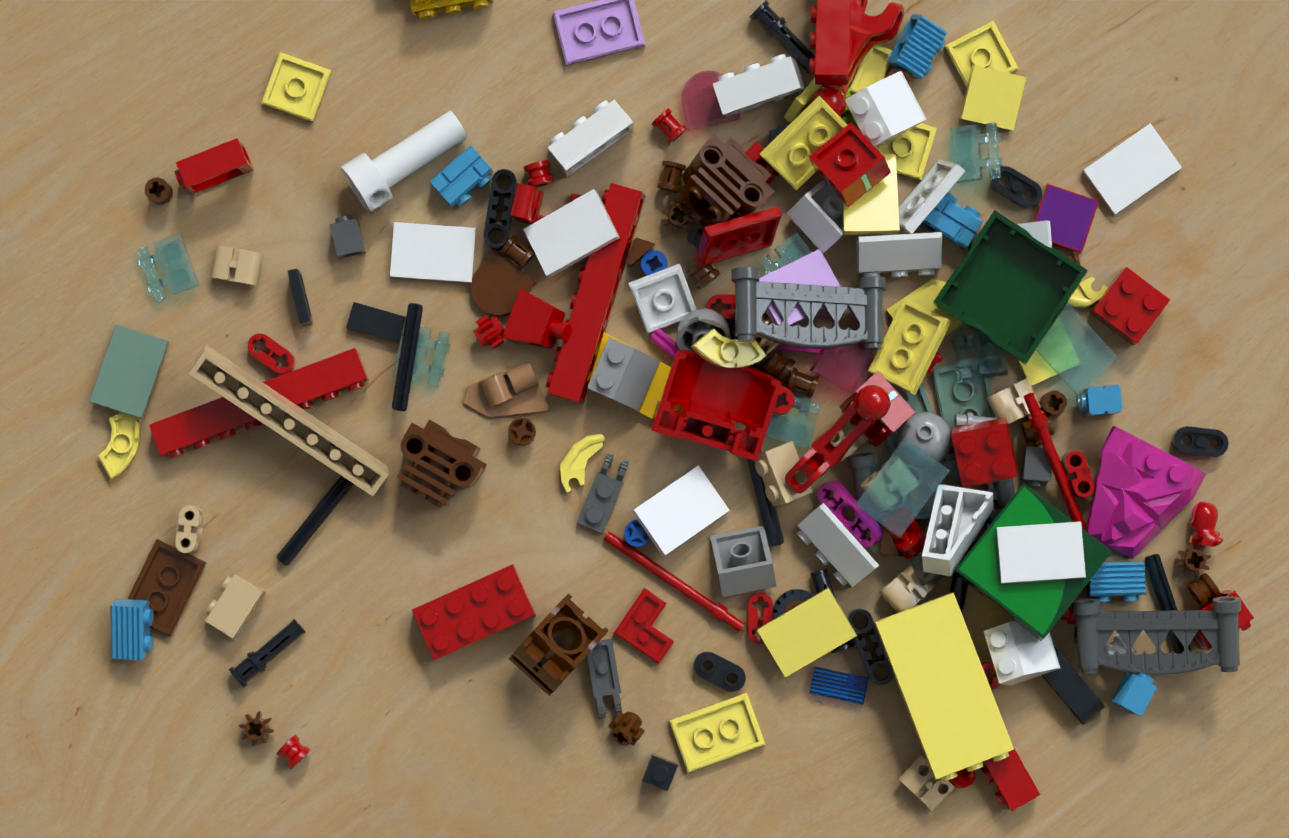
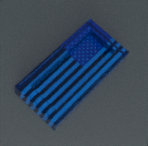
(838, 685)

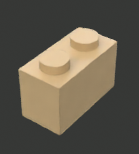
(773, 467)
(234, 605)

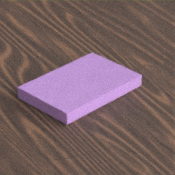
(598, 29)
(807, 270)

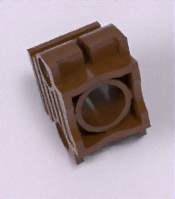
(722, 184)
(438, 462)
(557, 645)

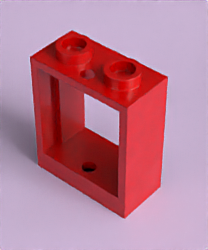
(213, 166)

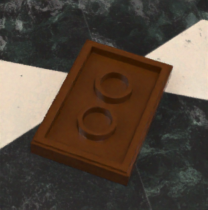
(167, 584)

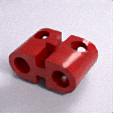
(526, 204)
(1078, 473)

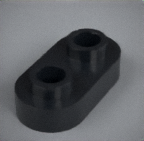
(1016, 186)
(1199, 441)
(719, 671)

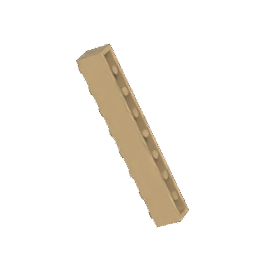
(288, 420)

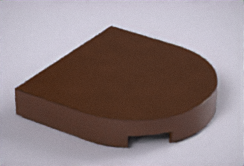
(498, 284)

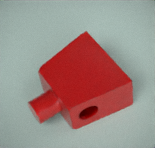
(535, 322)

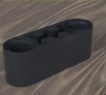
(494, 202)
(866, 655)
(1073, 690)

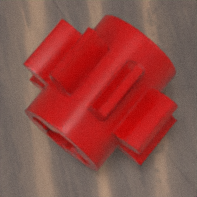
(489, 331)

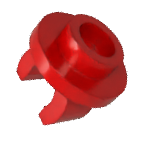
(964, 778)

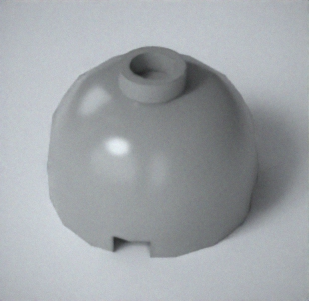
(697, 324)
(928, 433)

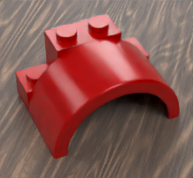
(712, 402)

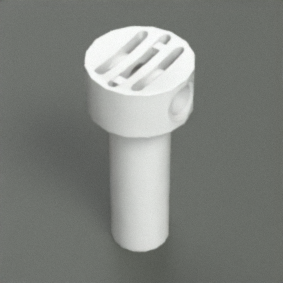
(374, 177)

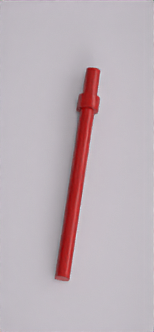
(1038, 420)
(718, 612)

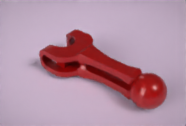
(863, 35)
(871, 404)

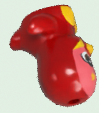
(1203, 523)

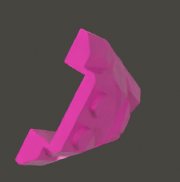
(1137, 492)

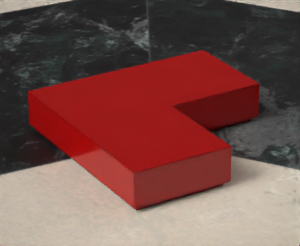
(638, 630)

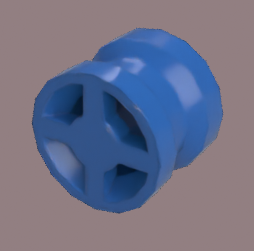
(653, 266)
(635, 534)

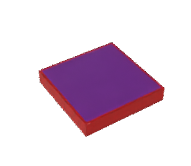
(1068, 216)

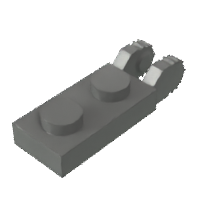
(602, 496)
(604, 675)

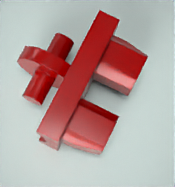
(911, 541)

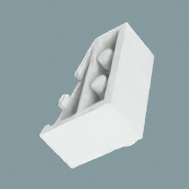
(758, 85)
(953, 526)

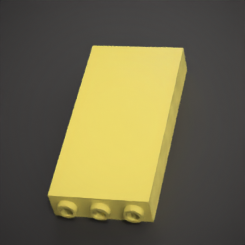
(944, 687)

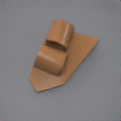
(507, 393)

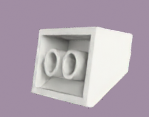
(590, 136)
(899, 254)
(836, 546)

